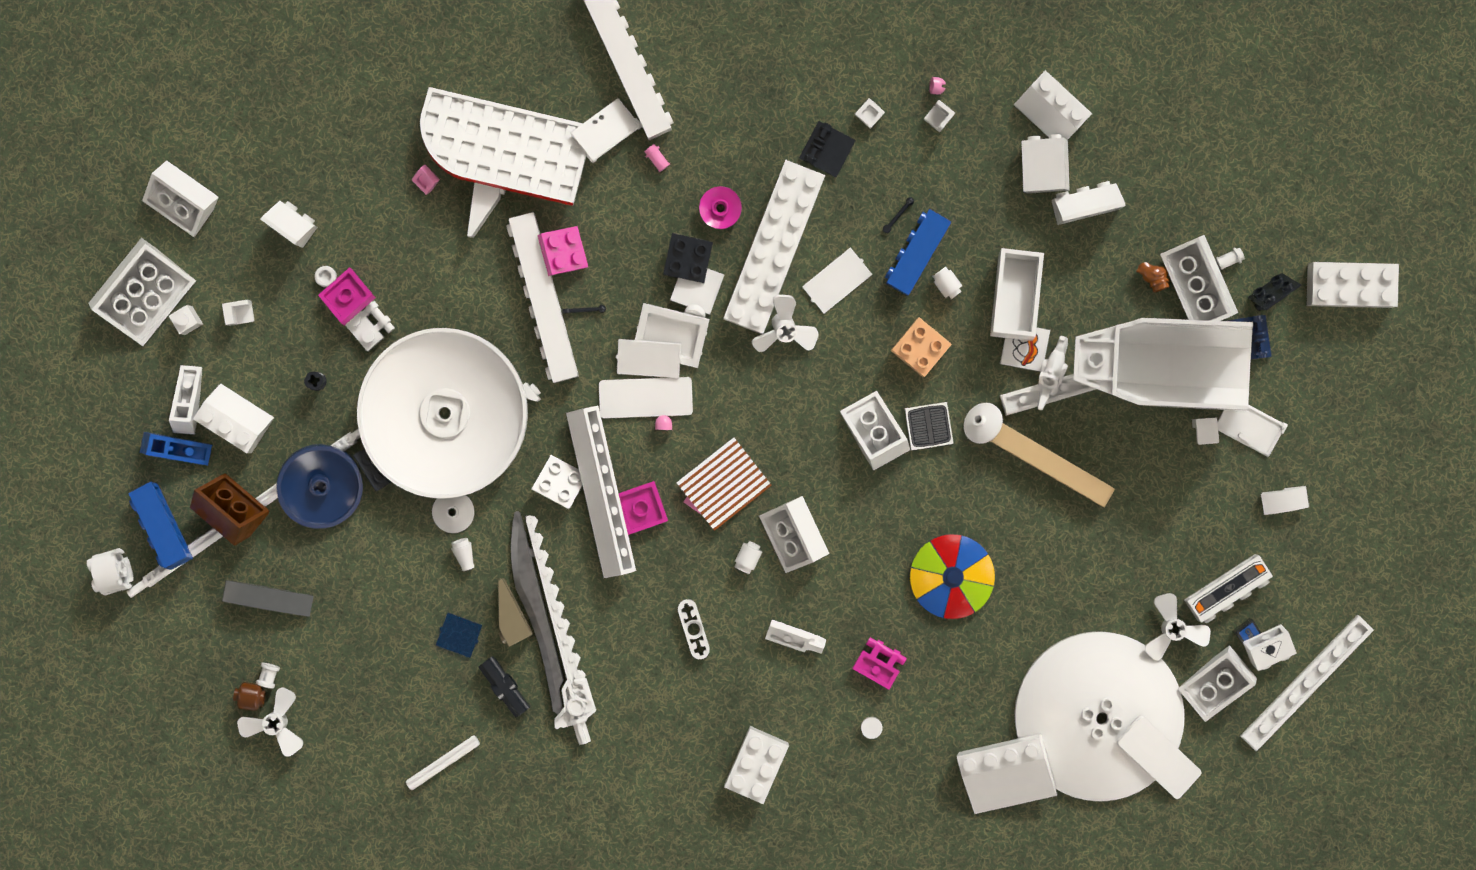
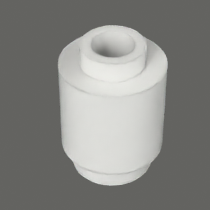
(947, 283)
(748, 557)

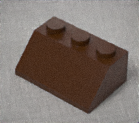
(228, 508)

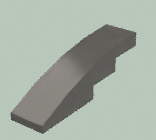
(267, 598)

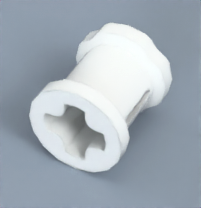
(267, 675)

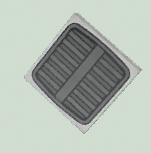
(929, 426)

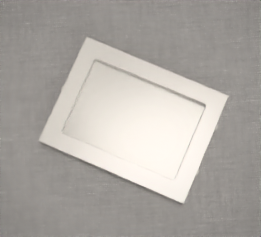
(674, 327)

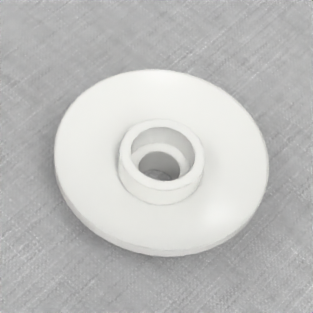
(988, 427)
(457, 523)

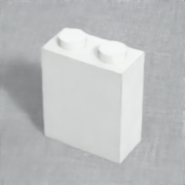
(1045, 164)

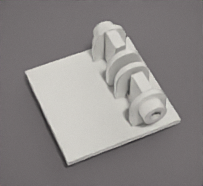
(559, 482)

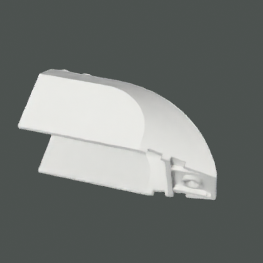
(1169, 362)

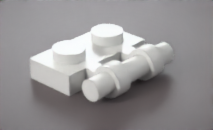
(365, 331)

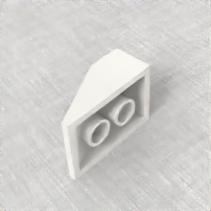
(875, 430)
(1218, 683)

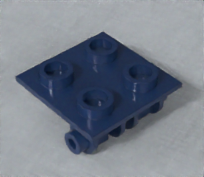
(1260, 339)

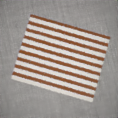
(724, 484)

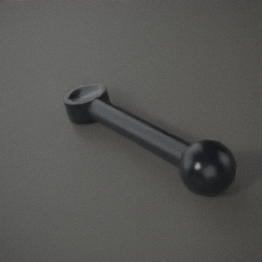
(909, 201)
(601, 309)

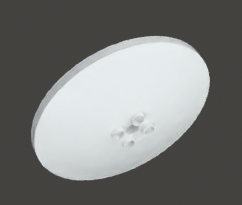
(403, 405)
(1074, 685)

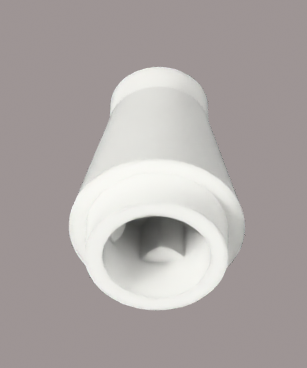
(463, 552)

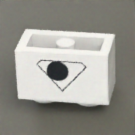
(1269, 647)

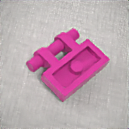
(874, 668)

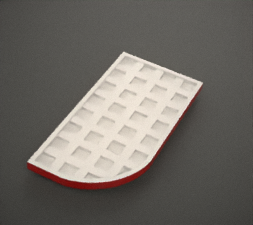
(502, 146)

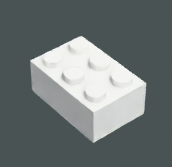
(756, 765)

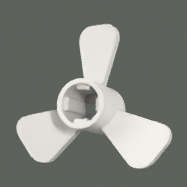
(804, 335)
(1167, 607)
(287, 740)

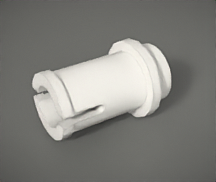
(1230, 258)

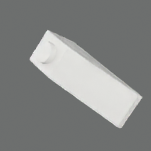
(483, 203)
(186, 400)

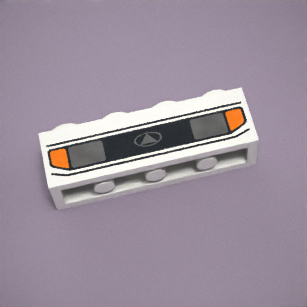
(1228, 588)

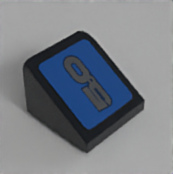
(1246, 630)

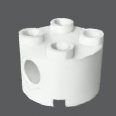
(110, 572)

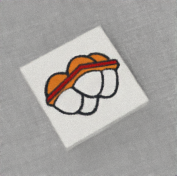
(1026, 353)

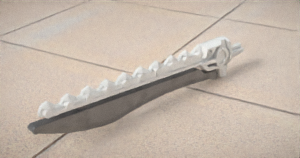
(576, 691)

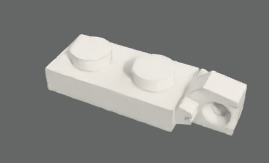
(794, 637)

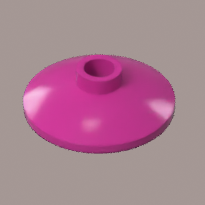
(720, 196)

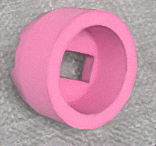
(936, 85)
(663, 423)

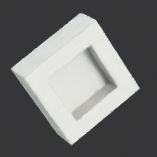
(869, 113)

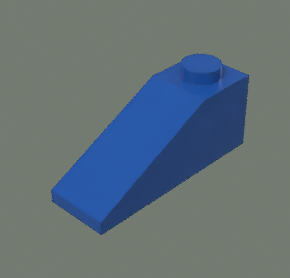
(175, 448)

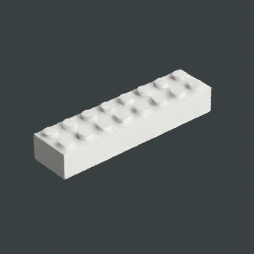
(774, 247)

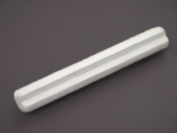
(442, 762)

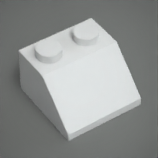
(289, 223)

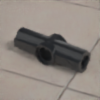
(504, 686)

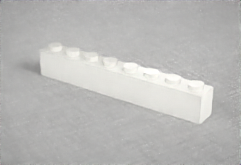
(630, 67)
(544, 299)
(601, 492)

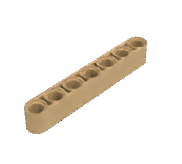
(1053, 465)

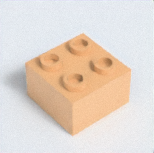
(921, 347)

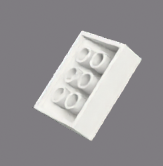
(141, 292)
(1007, 773)

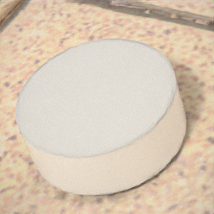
(325, 276)
(695, 310)
(871, 727)

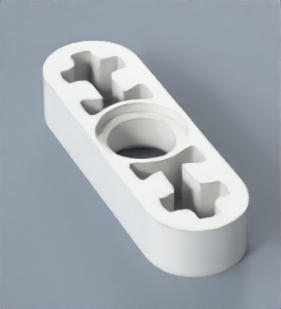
(683, 615)

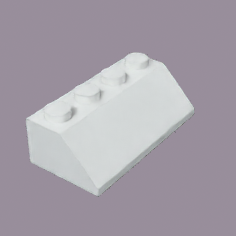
(1199, 281)

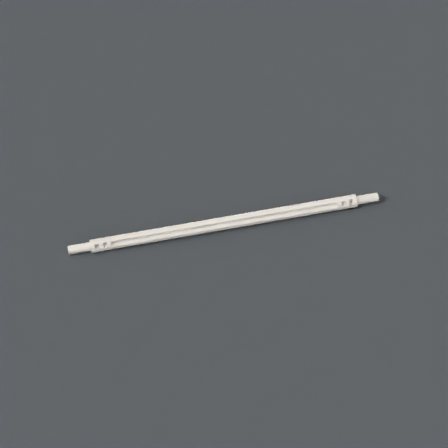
(213, 535)

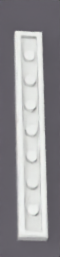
(1306, 683)

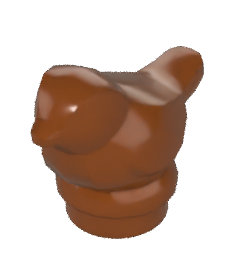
(1154, 275)

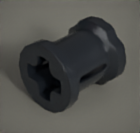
(310, 377)

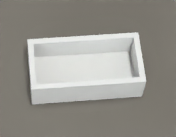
(1352, 284)
(1017, 294)

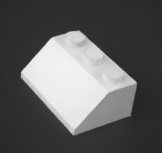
(1052, 107)
(179, 198)
(1087, 202)
(234, 418)
(794, 534)

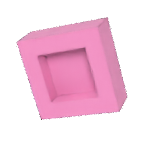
(425, 179)

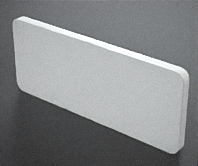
(645, 397)
(1159, 757)

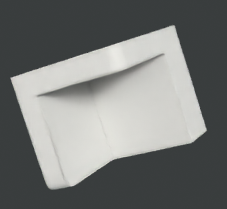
(939, 116)
(238, 312)
(1206, 430)

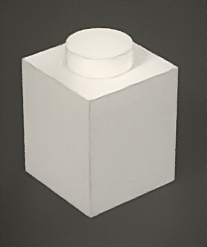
(185, 320)

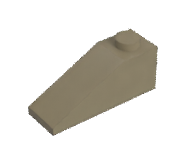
(511, 619)

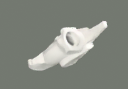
(1052, 372)

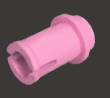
(656, 157)

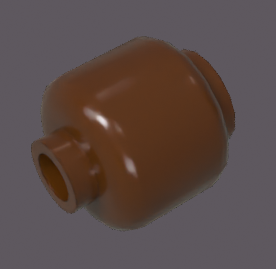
(249, 696)

